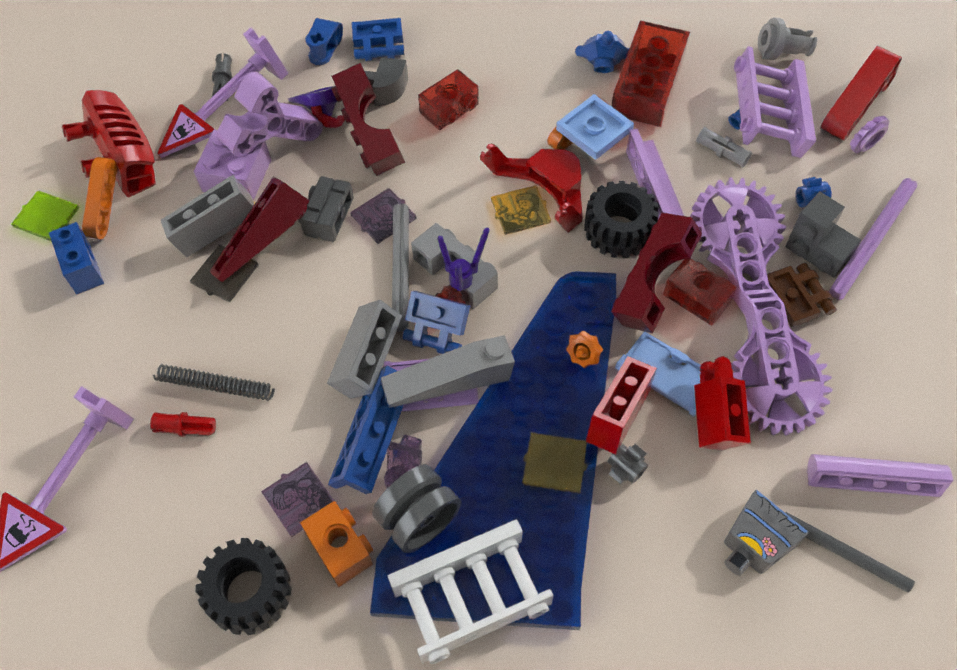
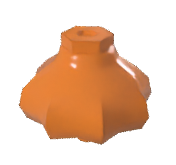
(584, 349)

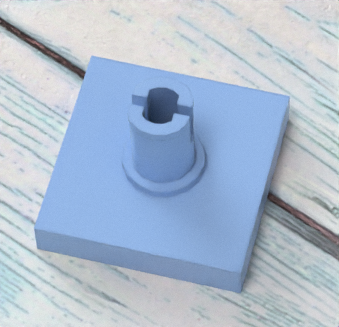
(594, 126)

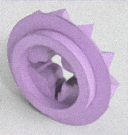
(870, 134)

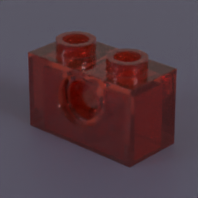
(448, 99)
(705, 304)

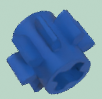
(810, 189)

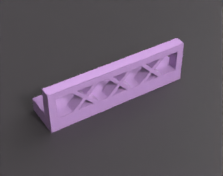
(651, 173)

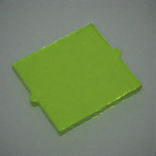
(44, 214)

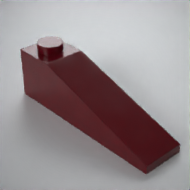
(268, 219)

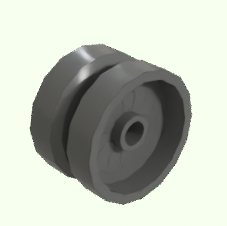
(416, 508)

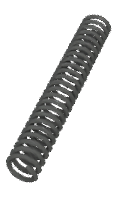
(243, 385)

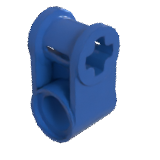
(323, 40)

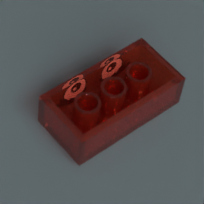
(650, 73)

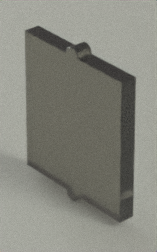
(229, 287)

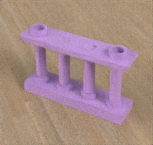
(794, 95)

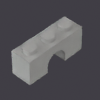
(429, 256)

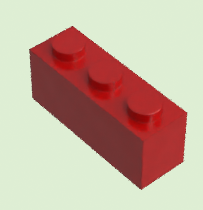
(620, 405)

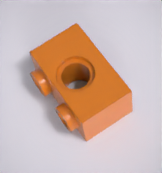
(344, 561)

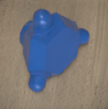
(603, 51)

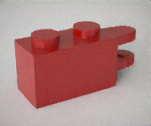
(721, 407)

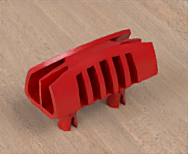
(117, 137)

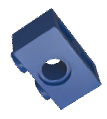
(76, 258)

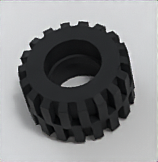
(621, 201)
(228, 565)

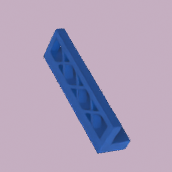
(367, 440)

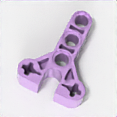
(264, 118)

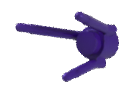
(461, 270)

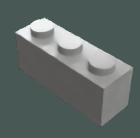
(208, 216)
(364, 349)

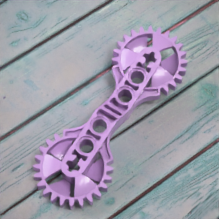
(759, 302)

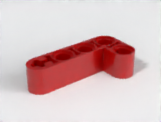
(861, 92)

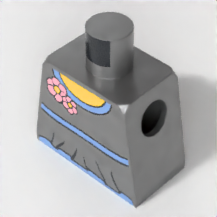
(761, 536)

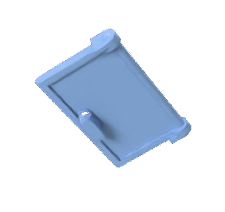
(671, 377)

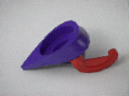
(322, 105)

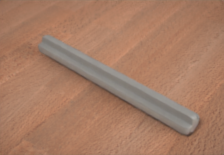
(400, 272)

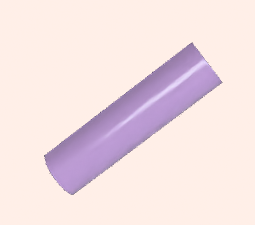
(878, 475)

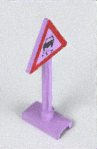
(190, 127)
(26, 526)

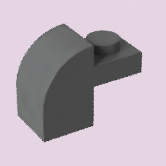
(389, 80)

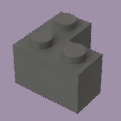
(819, 238)

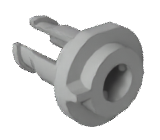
(778, 39)

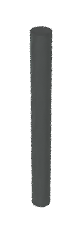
(856, 557)

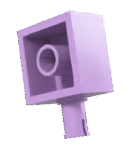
(220, 163)

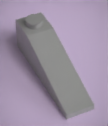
(455, 371)

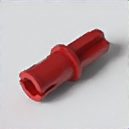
(182, 424)

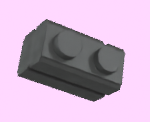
(326, 208)

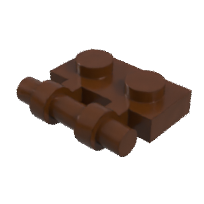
(798, 303)

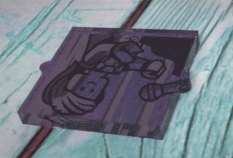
(377, 215)
(297, 497)

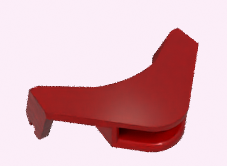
(553, 170)

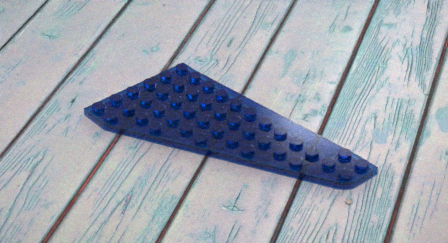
(488, 467)

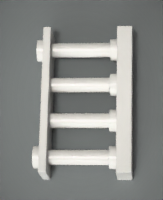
(442, 568)

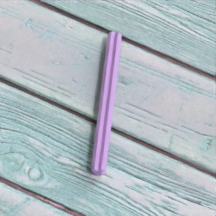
(872, 239)

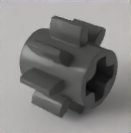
(628, 463)

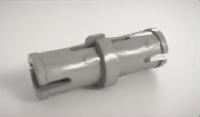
(739, 155)

